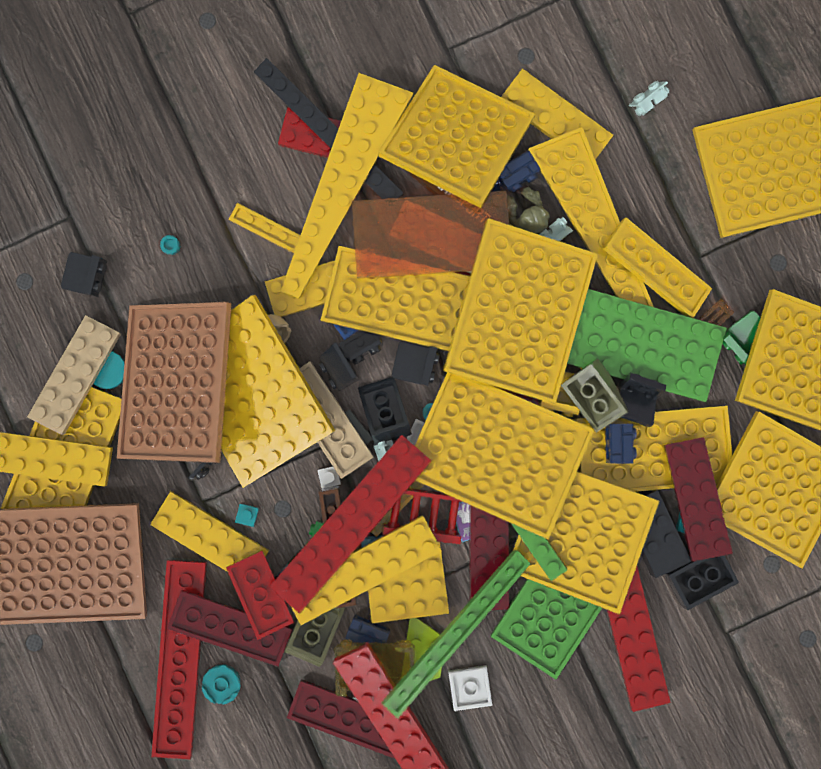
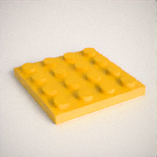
(411, 593)

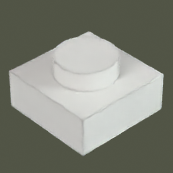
(328, 477)

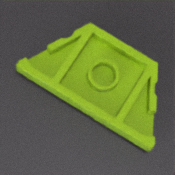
(423, 637)

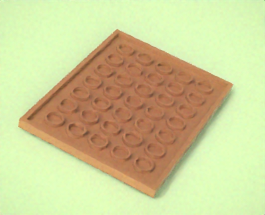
(174, 382)
(71, 564)

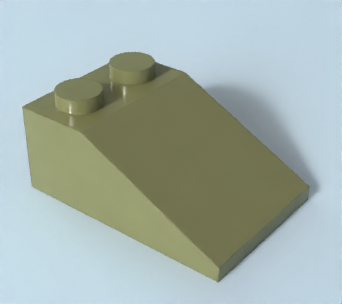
(595, 395)
(314, 637)

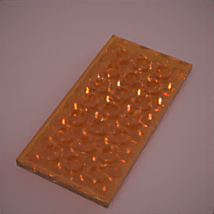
(421, 233)

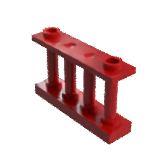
(450, 535)

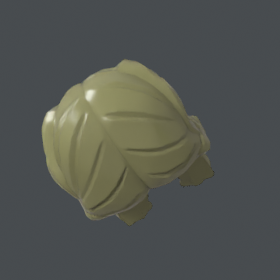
(532, 219)

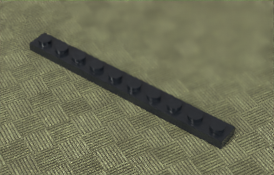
(318, 122)

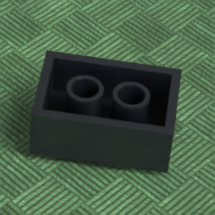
(701, 580)

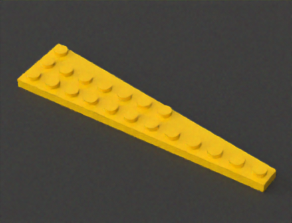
(362, 133)
(581, 191)

